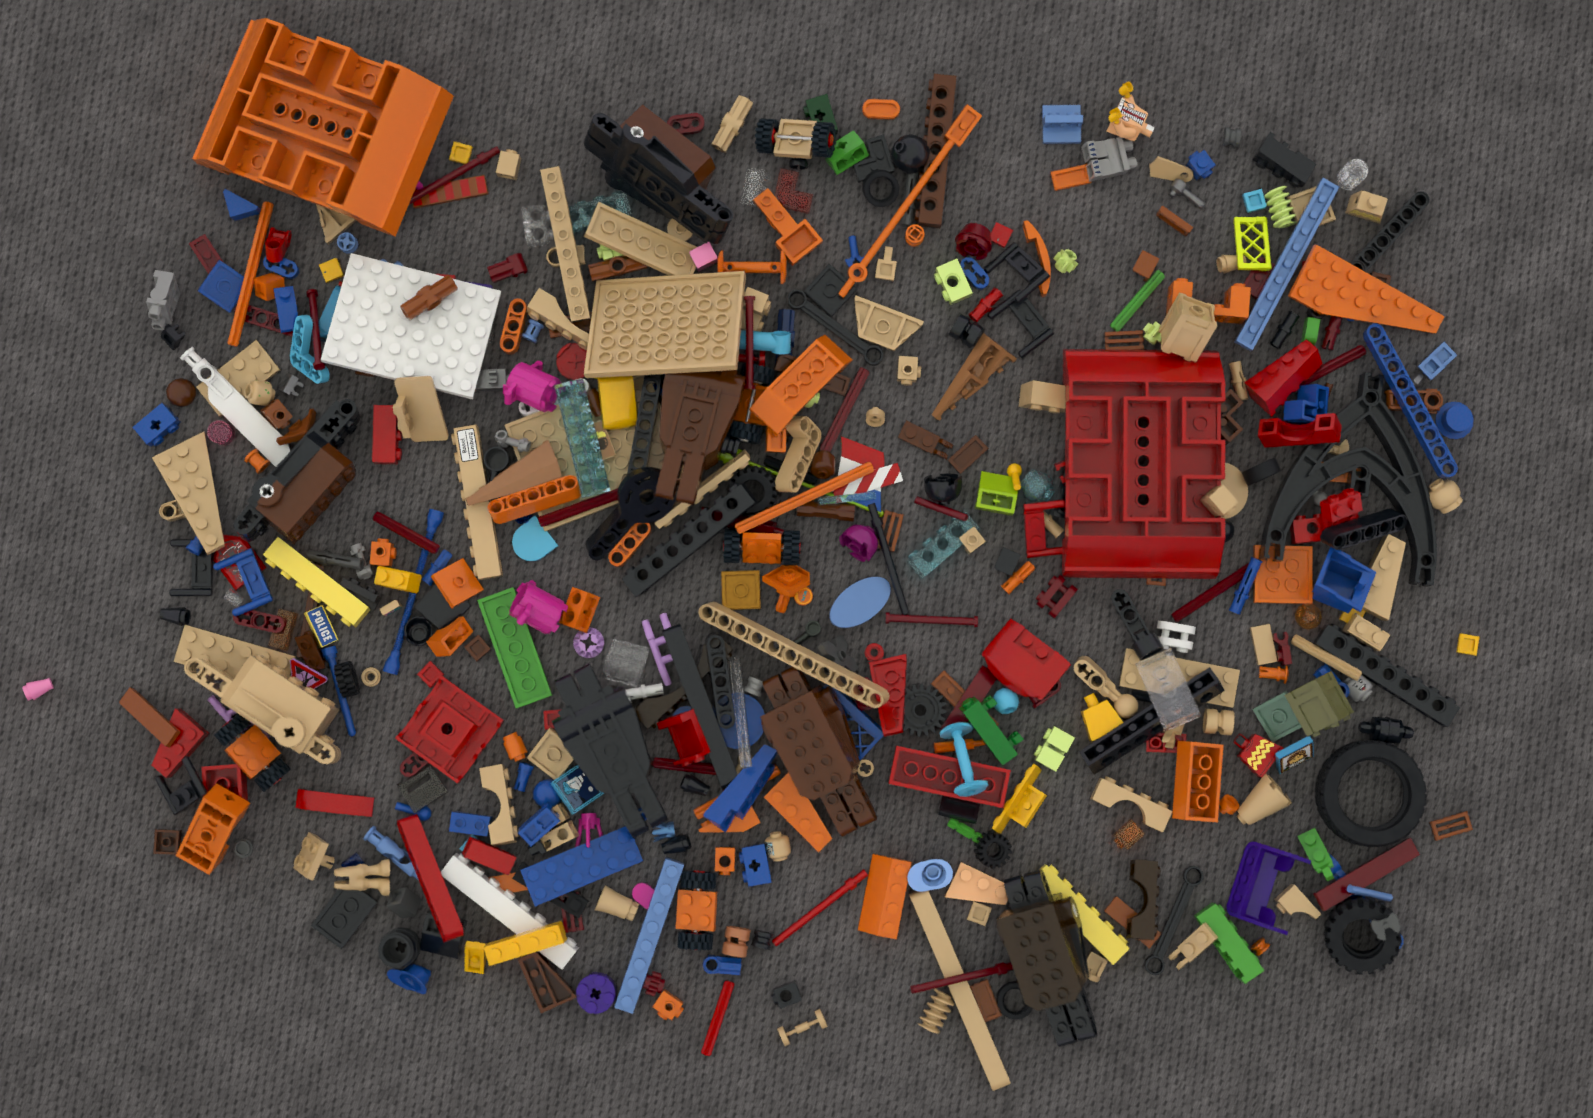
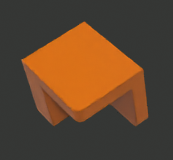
(265, 285)

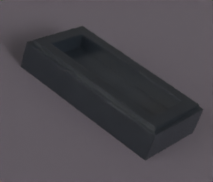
(959, 809)

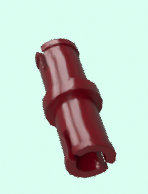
(1332, 331)

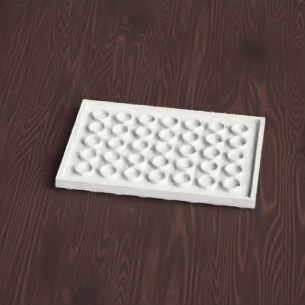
(378, 339)

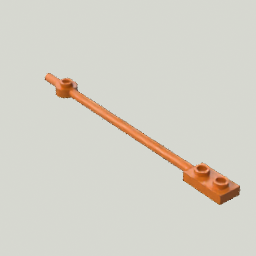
(956, 135)

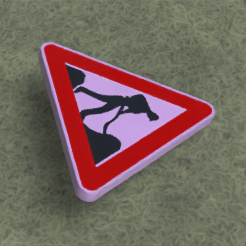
(306, 674)

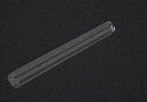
(740, 712)

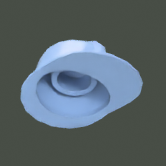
(930, 875)

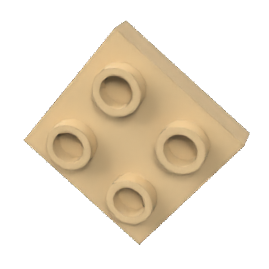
(312, 856)

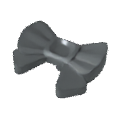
(1379, 926)

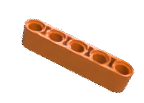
(534, 499)

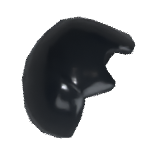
(415, 636)

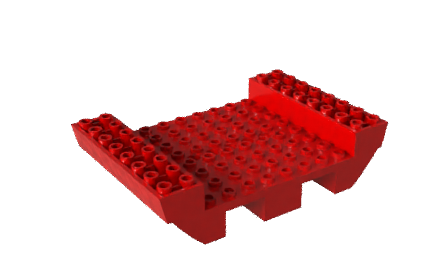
(1104, 522)

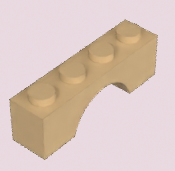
(1153, 814)
(502, 829)

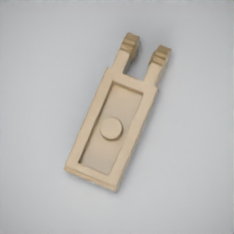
(1194, 945)

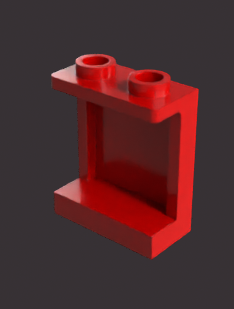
(687, 737)

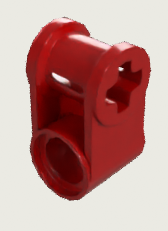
(277, 244)

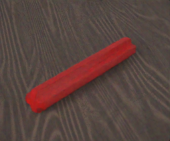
(717, 1018)

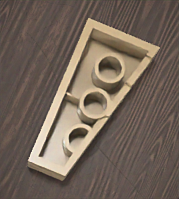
(1042, 396)
(1387, 565)

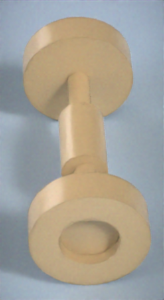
(802, 1027)

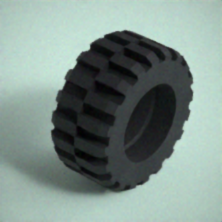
(1354, 959)

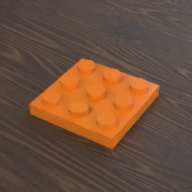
(1286, 580)

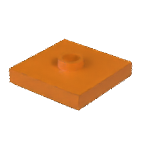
(457, 583)

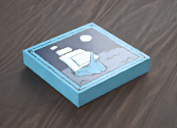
(575, 789)

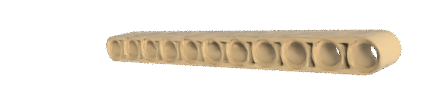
(802, 654)
(960, 991)

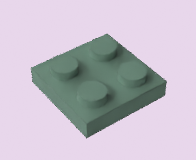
(1277, 717)

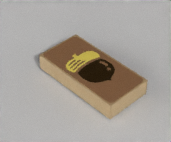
(605, 443)

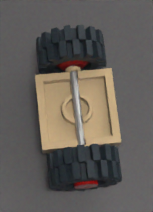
(795, 138)

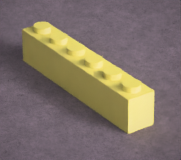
(316, 582)
(1094, 929)

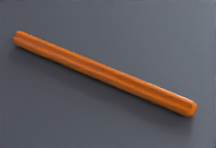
(250, 274)
(804, 497)

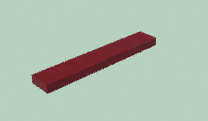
(1366, 873)

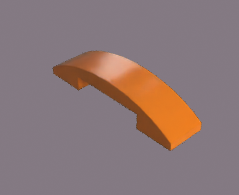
(1033, 236)

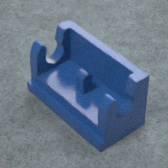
(539, 824)

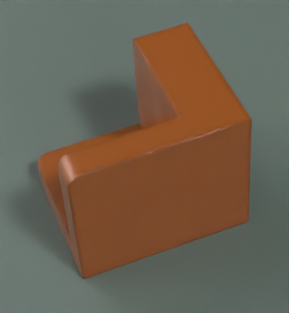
(1145, 265)

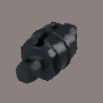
(1386, 730)

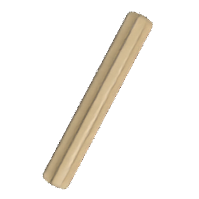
(1326, 657)

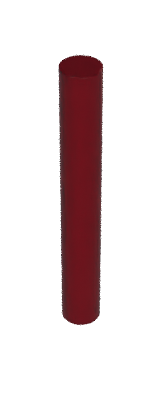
(940, 508)

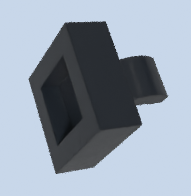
(171, 337)

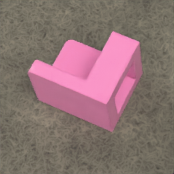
(703, 256)

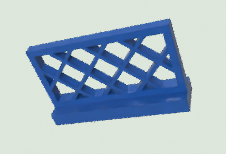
(863, 721)

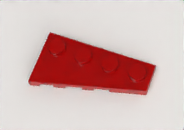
(891, 675)

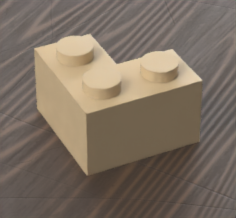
(761, 307)

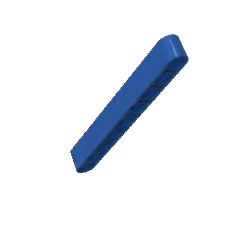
(1410, 411)

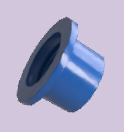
(1454, 420)

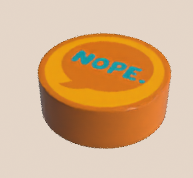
(804, 596)

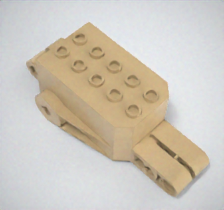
(274, 704)

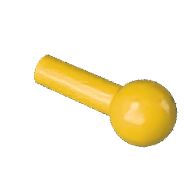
(1014, 470)

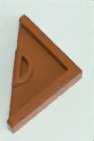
(298, 429)

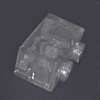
(532, 227)

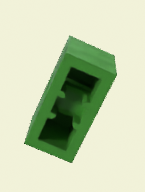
(847, 152)

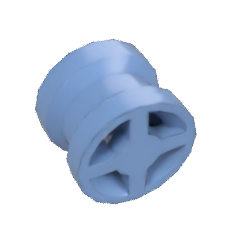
(346, 239)

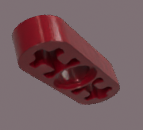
(266, 626)

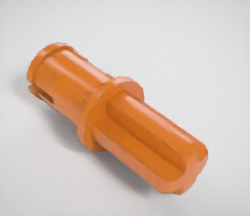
(1018, 577)

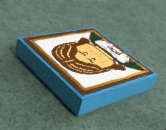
(1294, 754)

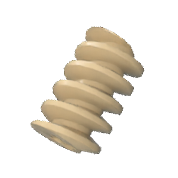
(936, 1011)

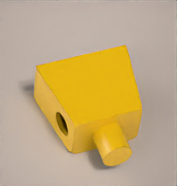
(1099, 717)

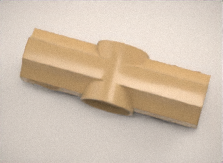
(731, 123)

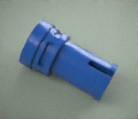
(195, 546)
(524, 771)

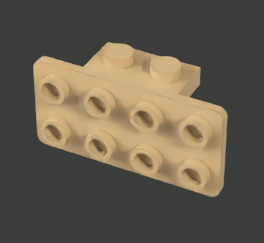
(419, 410)

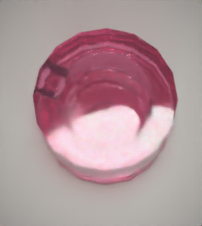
(221, 432)

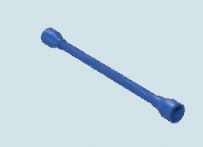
(392, 664)

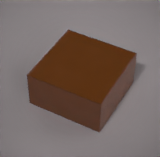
(167, 841)

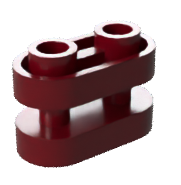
(1055, 584)

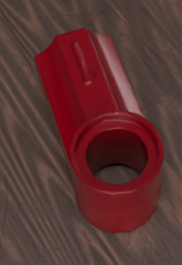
(509, 268)

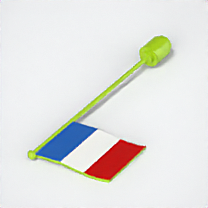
(852, 456)

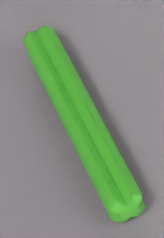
(1137, 300)

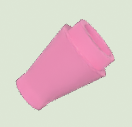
(37, 688)

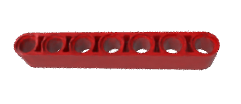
(430, 878)

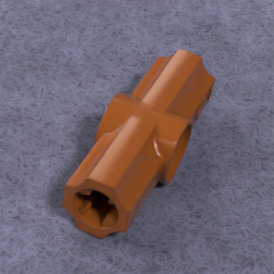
(605, 268)
(428, 297)

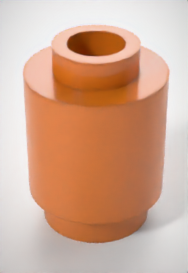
(515, 747)

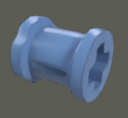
(532, 324)

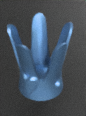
(667, 831)

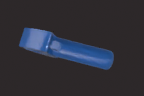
(854, 251)

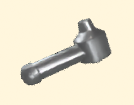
(1179, 187)

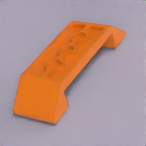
(799, 383)

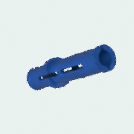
(1245, 585)

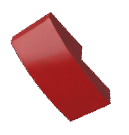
(1156, 745)

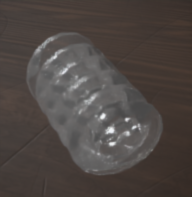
(1352, 174)

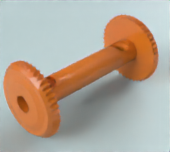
(753, 267)

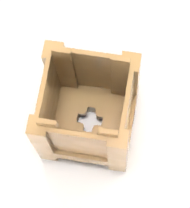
(1187, 327)

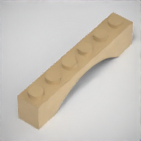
(546, 309)

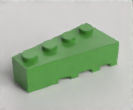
(1229, 944)

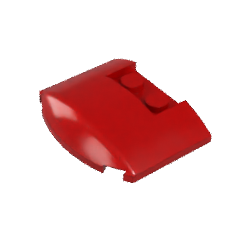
(1024, 661)

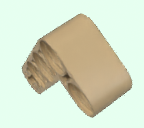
(799, 455)

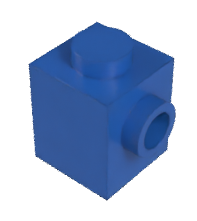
(1200, 164)

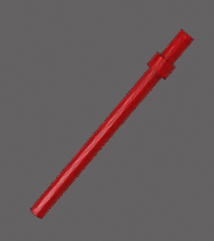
(850, 884)

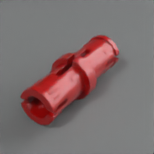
(985, 305)

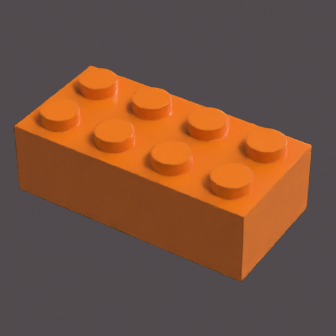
(1197, 781)

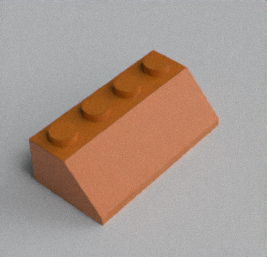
(884, 896)

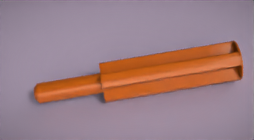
(948, 746)

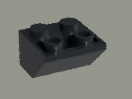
(433, 943)

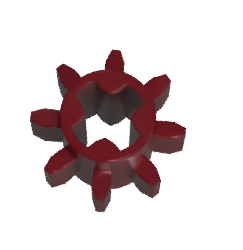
(653, 983)

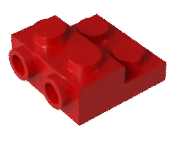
(1341, 507)

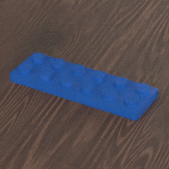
(581, 866)

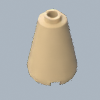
(1262, 801)

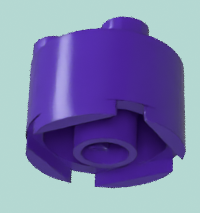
(600, 982)

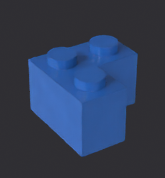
(1310, 402)

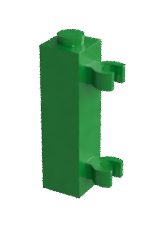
(987, 729)

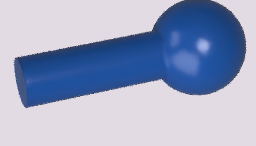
(424, 814)

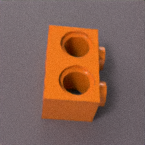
(580, 610)

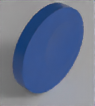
(753, 712)

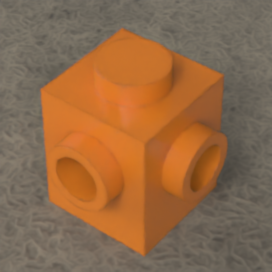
(382, 553)
(668, 1005)

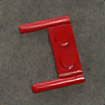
(1035, 528)

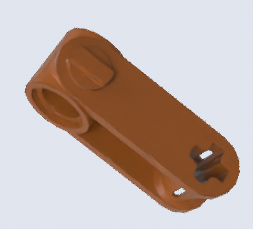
(1393, 405)

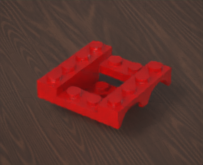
(460, 749)

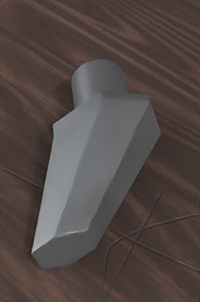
(1418, 378)

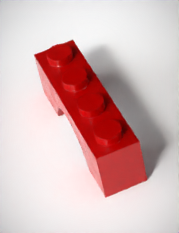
(1277, 433)

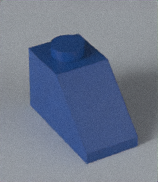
(286, 308)

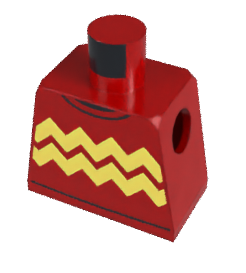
(1256, 753)

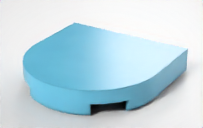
(532, 542)

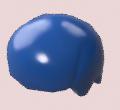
(544, 793)

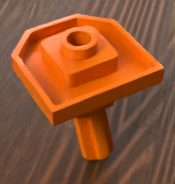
(787, 582)

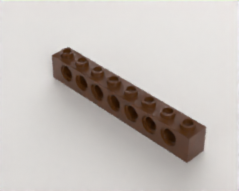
(947, 85)

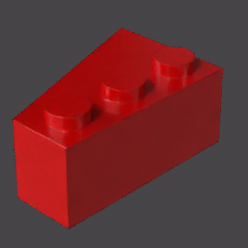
(192, 734)

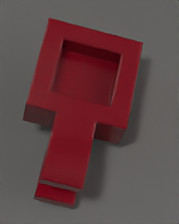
(1283, 654)

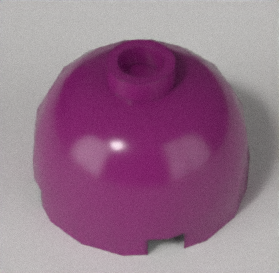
(861, 541)

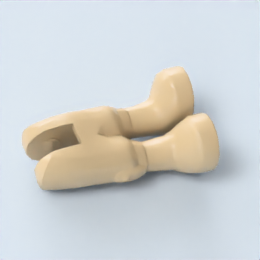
(357, 877)

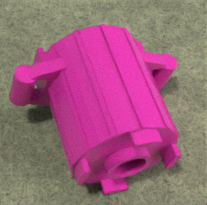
(531, 387)
(537, 608)

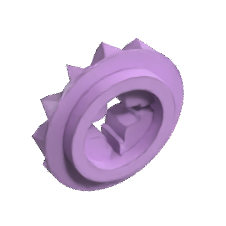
(592, 651)

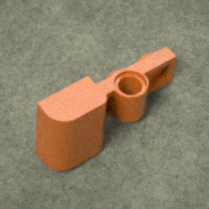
(796, 238)

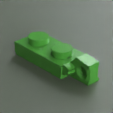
(1317, 853)

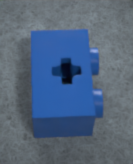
(147, 426)
(470, 823)
(762, 874)

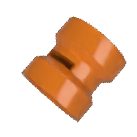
(912, 238)

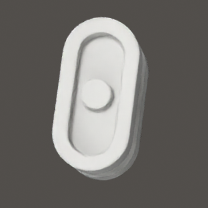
(1181, 644)

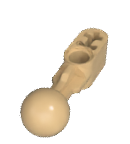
(1124, 704)

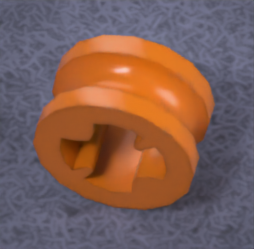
(1260, 946)

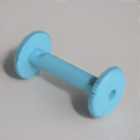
(970, 786)

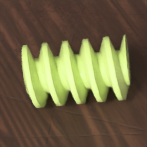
(1279, 208)

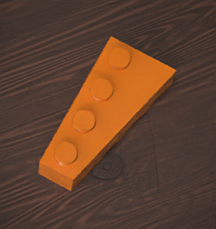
(798, 812)

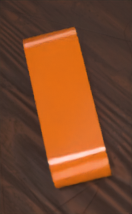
(513, 317)
(626, 552)

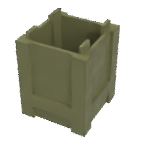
(1319, 704)

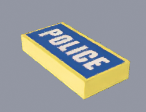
(321, 626)

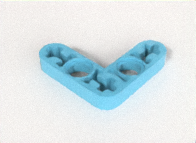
(299, 351)

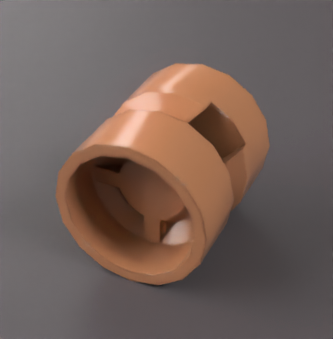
(733, 948)

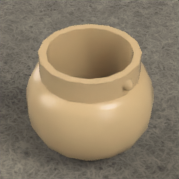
(1444, 495)

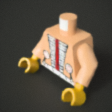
(1127, 118)

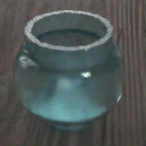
(1037, 486)

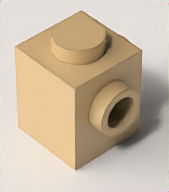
(908, 370)

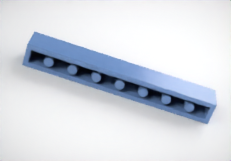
(649, 935)

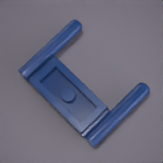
(252, 577)

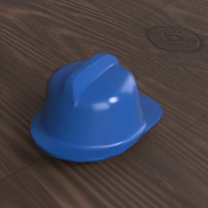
(411, 978)

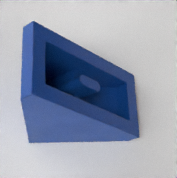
(239, 207)

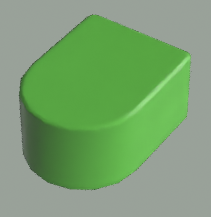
(1310, 330)

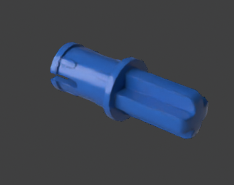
(438, 565)

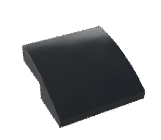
(438, 610)

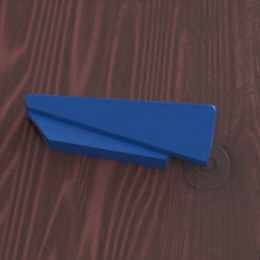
(743, 790)

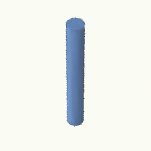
(1369, 893)

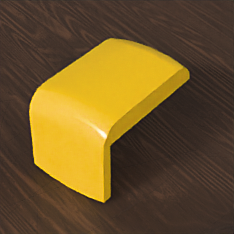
(617, 402)

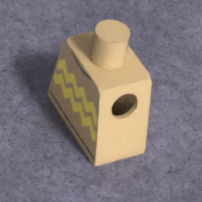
(1368, 206)

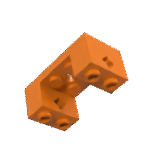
(1235, 301)
(218, 815)

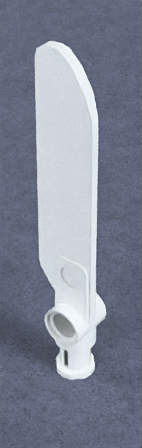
(238, 410)

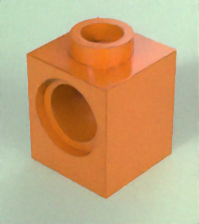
(725, 851)

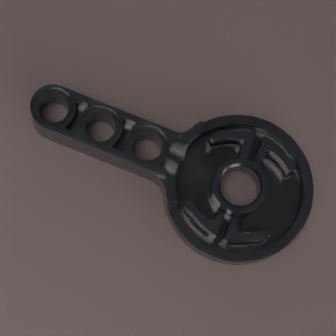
(634, 511)

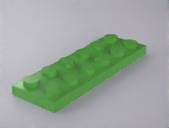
(514, 650)

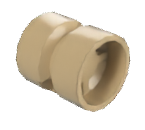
(1218, 721)

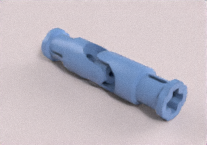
(390, 849)

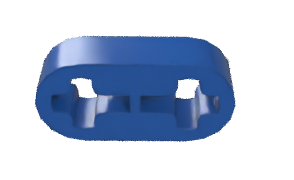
(977, 270)
(280, 271)

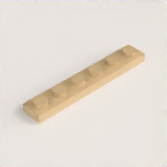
(709, 484)

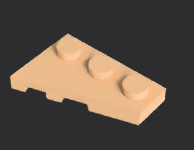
(976, 886)

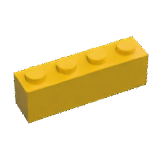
(525, 943)

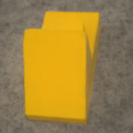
(475, 957)

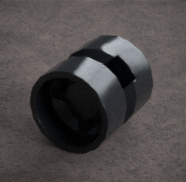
(961, 326)

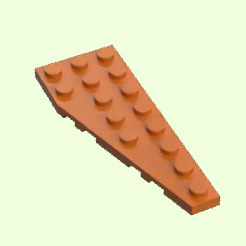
(1345, 291)

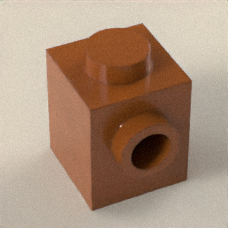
(271, 410)

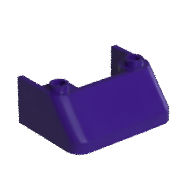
(1255, 882)

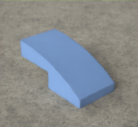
(1437, 361)

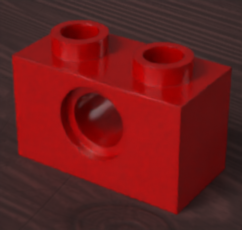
(1299, 529)

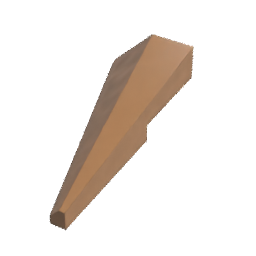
(974, 374)
(532, 470)

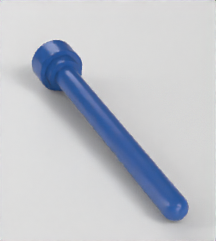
(330, 655)

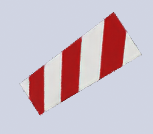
(877, 479)

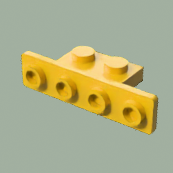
(1023, 803)

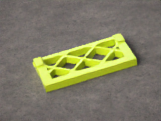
(1254, 264)

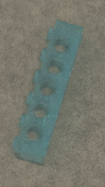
(582, 438)

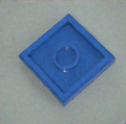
(222, 286)

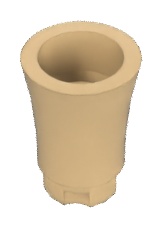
(616, 904)

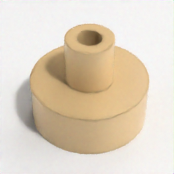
(875, 417)

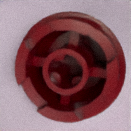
(974, 241)

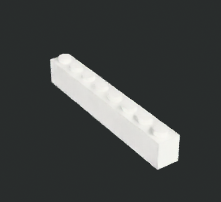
(502, 904)

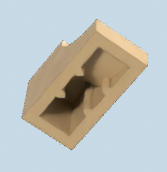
(1293, 900)

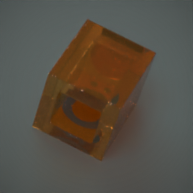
(1127, 835)

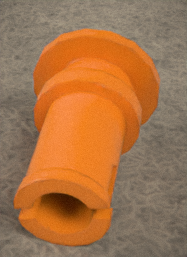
(1274, 673)

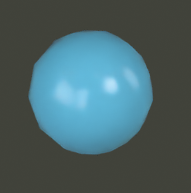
(1006, 701)

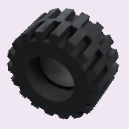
(765, 479)

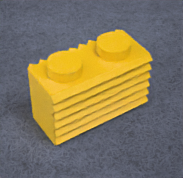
(397, 579)

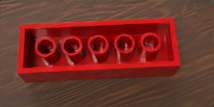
(942, 775)

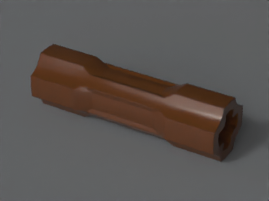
(835, 511)

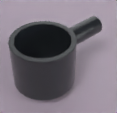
(496, 460)

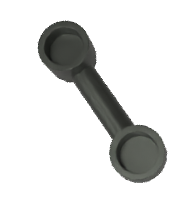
(814, 631)

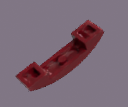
(978, 688)

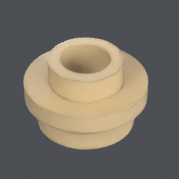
(366, 681)

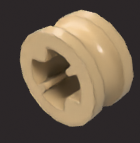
(862, 773)

